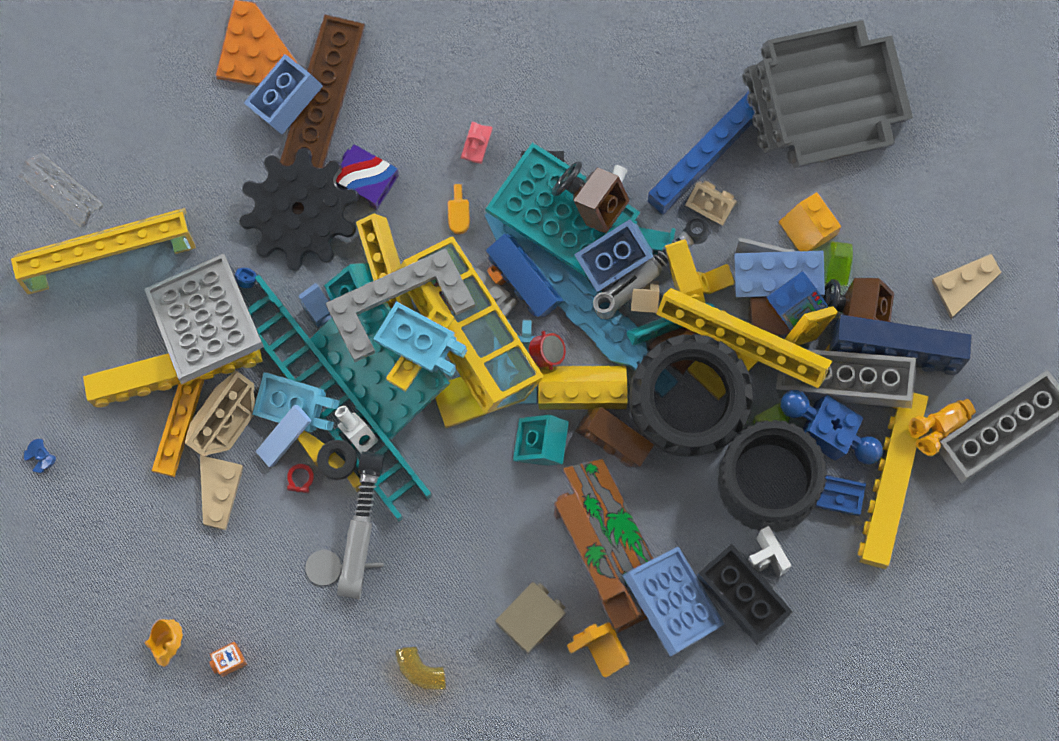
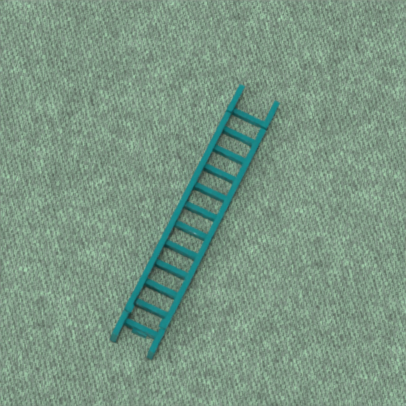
(335, 379)

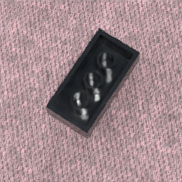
(744, 594)

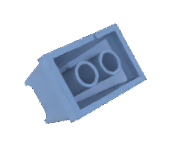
(614, 255)

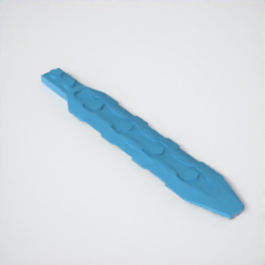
(578, 299)

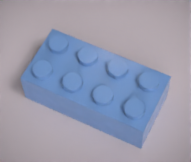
(767, 271)

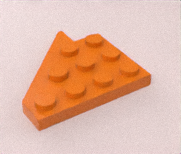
(249, 46)

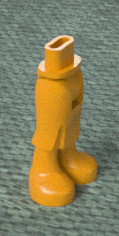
(942, 424)

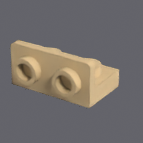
(711, 202)

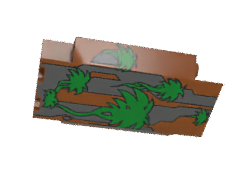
(604, 538)

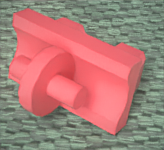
(476, 143)

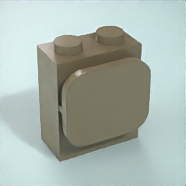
(531, 617)

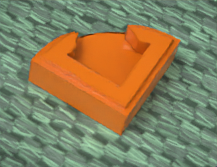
(496, 275)

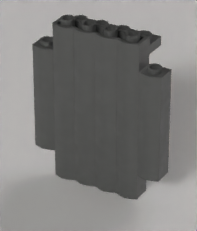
(827, 93)

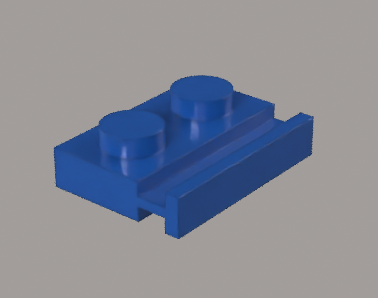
(842, 496)

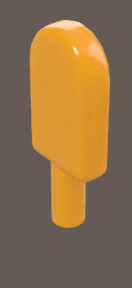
(458, 212)

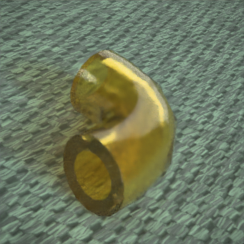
(419, 673)

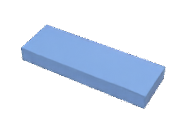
(283, 436)

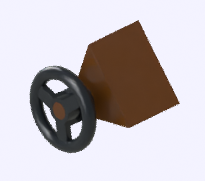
(597, 197)
(864, 298)

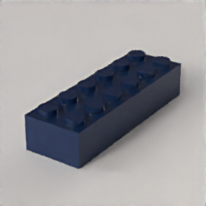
(931, 347)

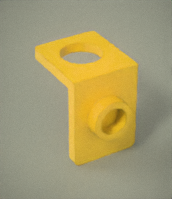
(716, 279)

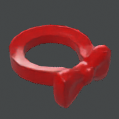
(305, 488)

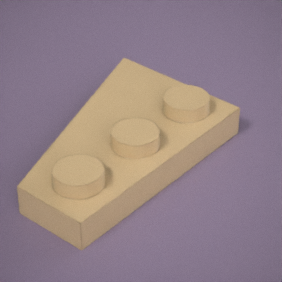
(966, 282)
(219, 488)

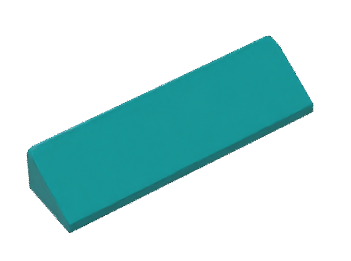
(652, 330)

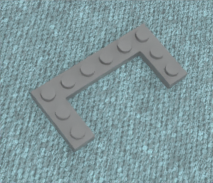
(348, 306)

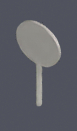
(325, 567)

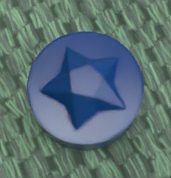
(245, 277)

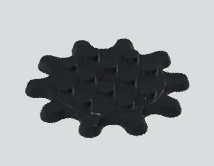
(322, 211)

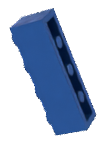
(524, 276)

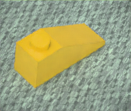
(683, 270)

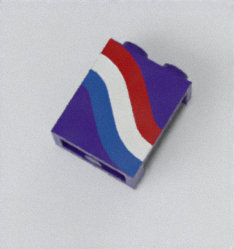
(367, 175)

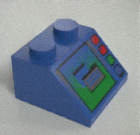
(796, 299)

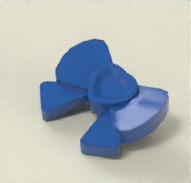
(37, 450)

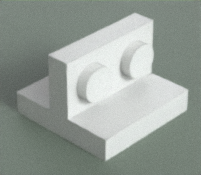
(770, 554)

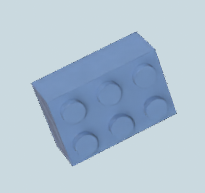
(283, 94)

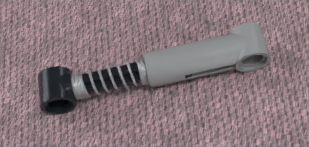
(645, 273)
(360, 528)

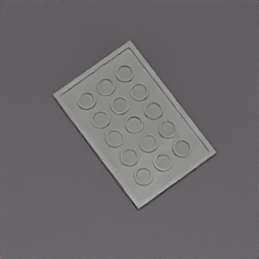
(203, 318)

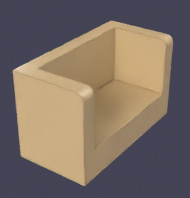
(646, 299)

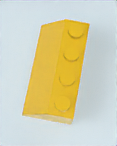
(583, 387)

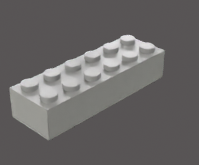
(860, 380)
(1002, 427)

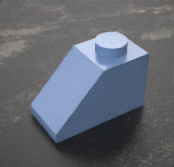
(314, 304)

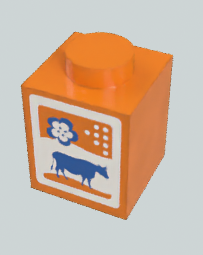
(227, 659)

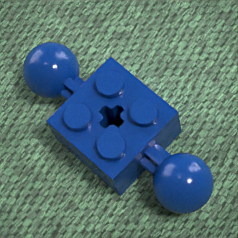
(832, 427)

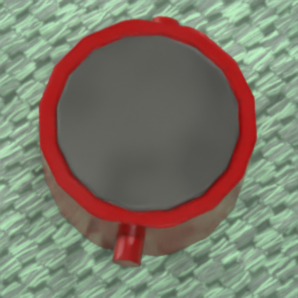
(547, 350)

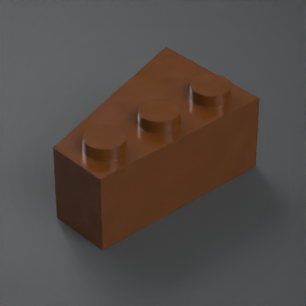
(614, 437)

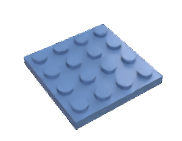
(673, 600)

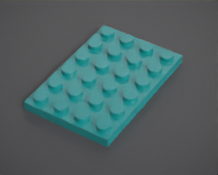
(547, 220)
(367, 380)

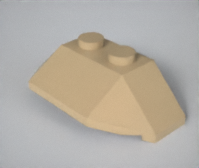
(222, 416)

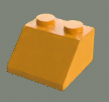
(810, 224)

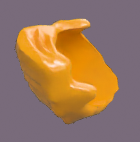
(164, 640)

